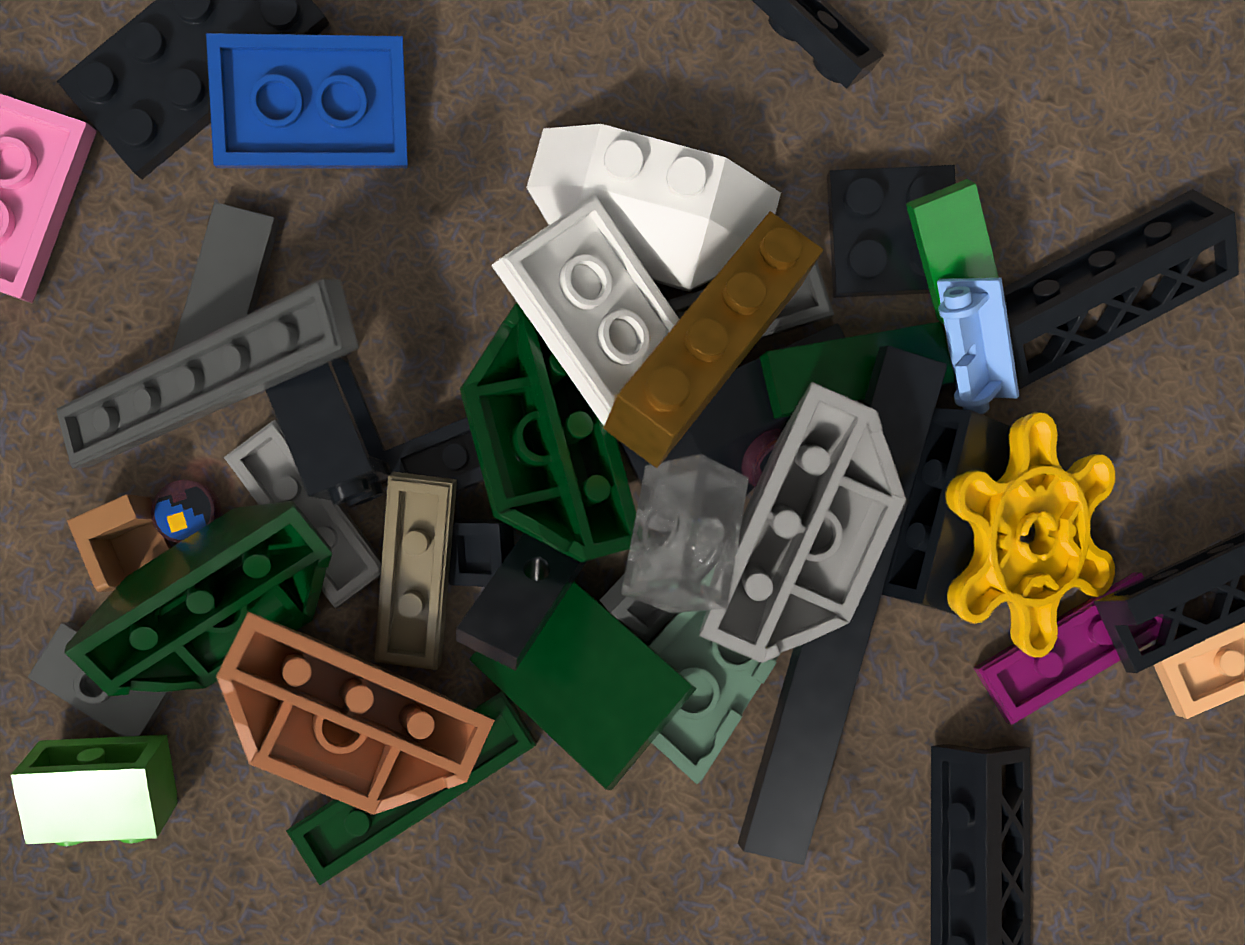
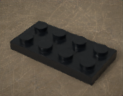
(151, 77)

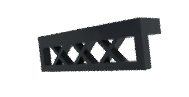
(1112, 274)
(1165, 596)
(966, 846)

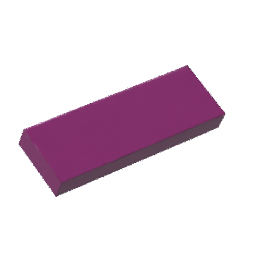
(1081, 651)

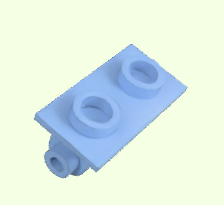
(978, 341)

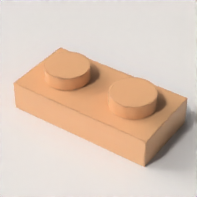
(1205, 673)

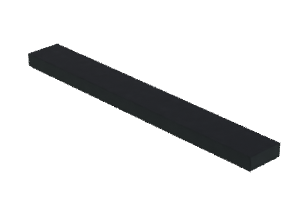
(827, 668)

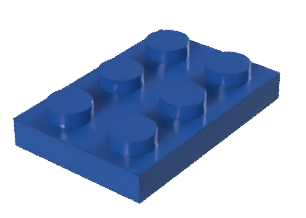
(307, 101)

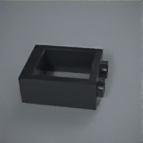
(331, 434)

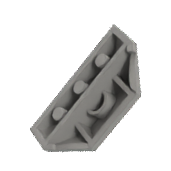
(810, 529)

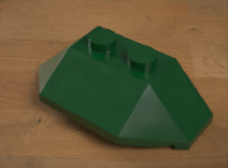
(545, 448)
(184, 608)

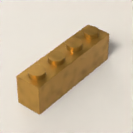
(711, 339)

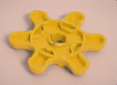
(1061, 555)

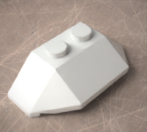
(670, 201)

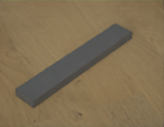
(210, 373)

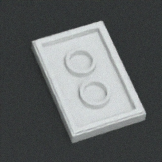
(589, 300)

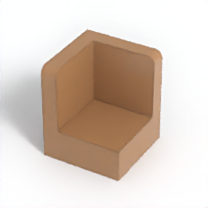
(117, 539)

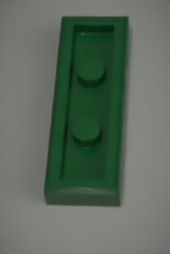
(844, 364)

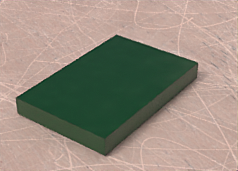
(593, 687)

